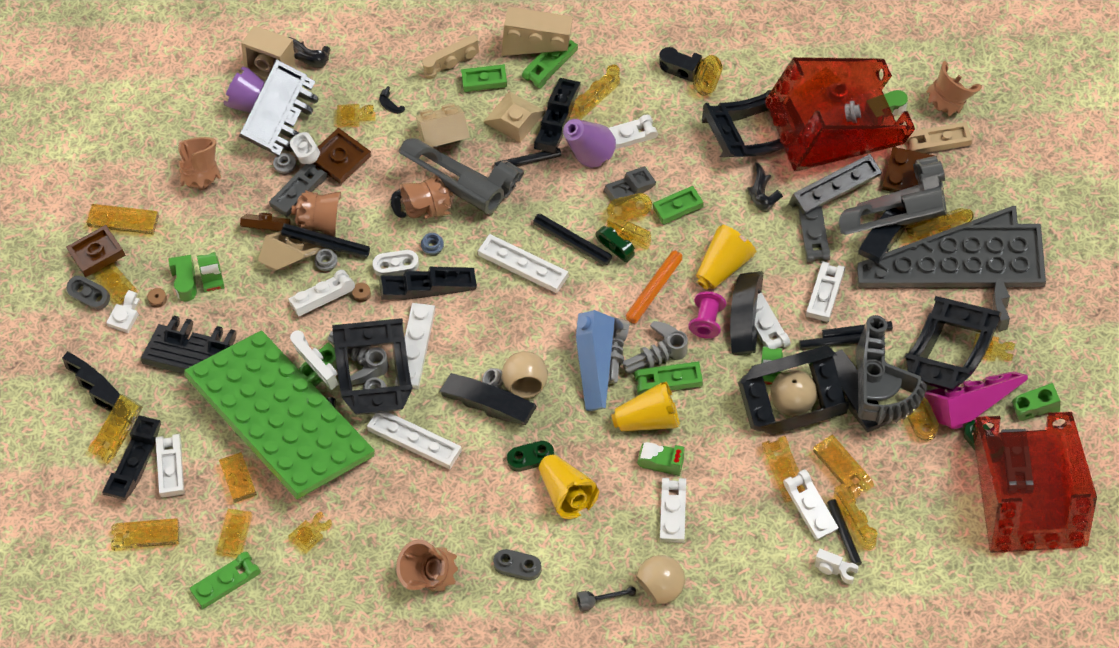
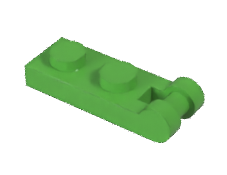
(548, 64)
(677, 376)
(224, 580)

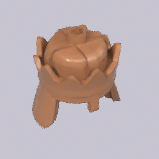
(948, 93)
(198, 162)
(426, 197)
(317, 212)
(425, 566)

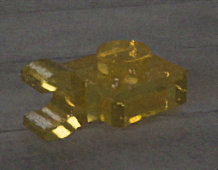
(351, 115)

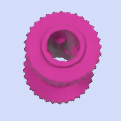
(709, 304)

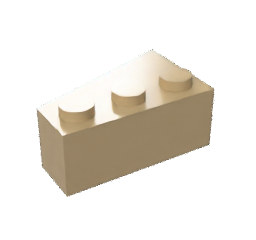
(535, 32)

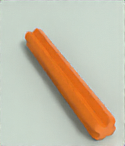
(654, 287)

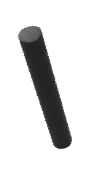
(531, 158)
(850, 330)
(830, 341)
(844, 532)

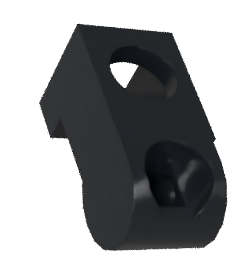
(679, 64)

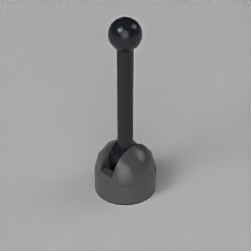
(587, 600)

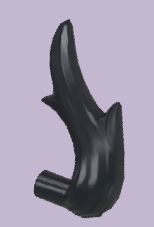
(314, 58)
(757, 192)

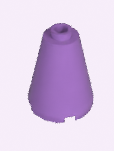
(244, 90)
(589, 142)

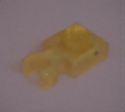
(997, 349)
(308, 534)

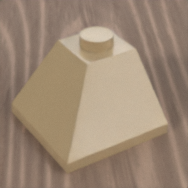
(514, 116)
(284, 251)

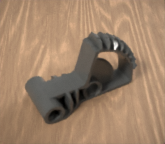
(881, 380)

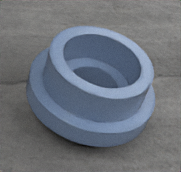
(432, 238)

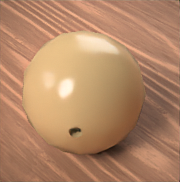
(524, 374)
(793, 392)
(661, 578)

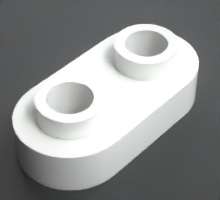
(305, 148)
(395, 263)

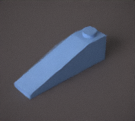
(594, 350)

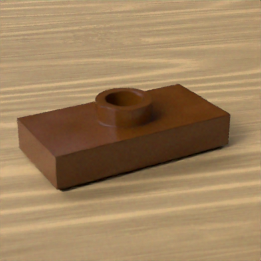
(263, 221)

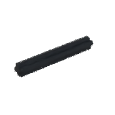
(572, 239)
(325, 241)

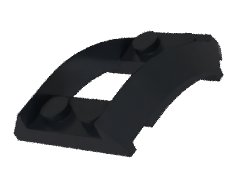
(721, 122)
(958, 315)
(373, 334)
(827, 387)

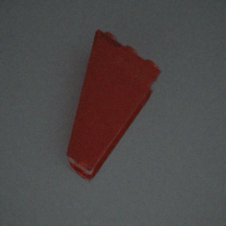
(811, 110)
(1039, 516)

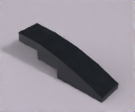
(557, 115)
(883, 237)
(427, 283)
(849, 381)
(99, 388)
(488, 398)

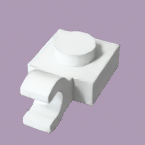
(124, 316)
(832, 564)

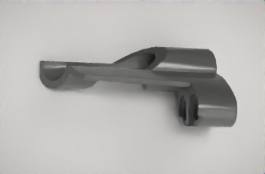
(472, 186)
(920, 201)

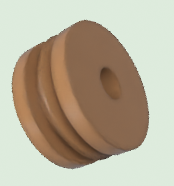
(361, 292)
(157, 297)

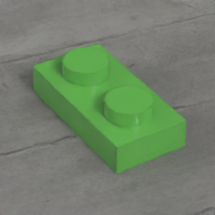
(484, 78)
(678, 205)

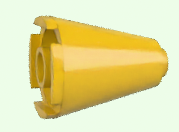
(723, 257)
(648, 411)
(567, 487)

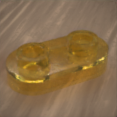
(707, 79)
(628, 206)
(924, 419)

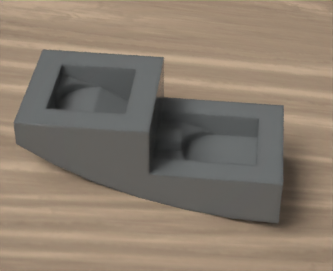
(633, 183)
(1000, 303)

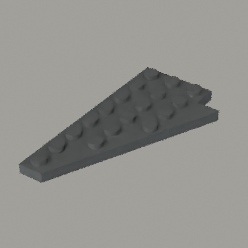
(964, 257)

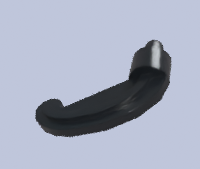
(388, 104)
(396, 204)

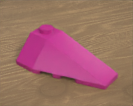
(973, 399)

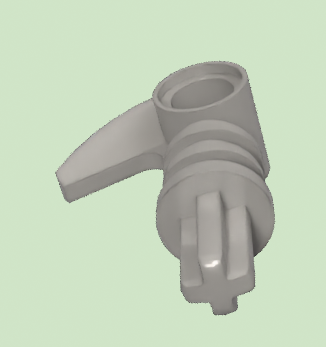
(620, 334)
(663, 351)
(366, 357)

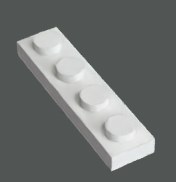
(523, 263)
(417, 340)
(415, 439)

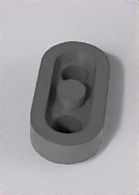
(90, 292)
(516, 565)

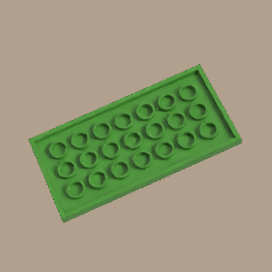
(279, 414)

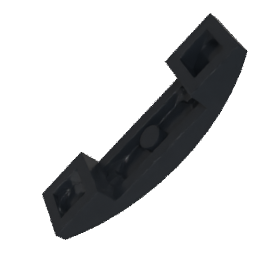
(744, 313)
(135, 458)

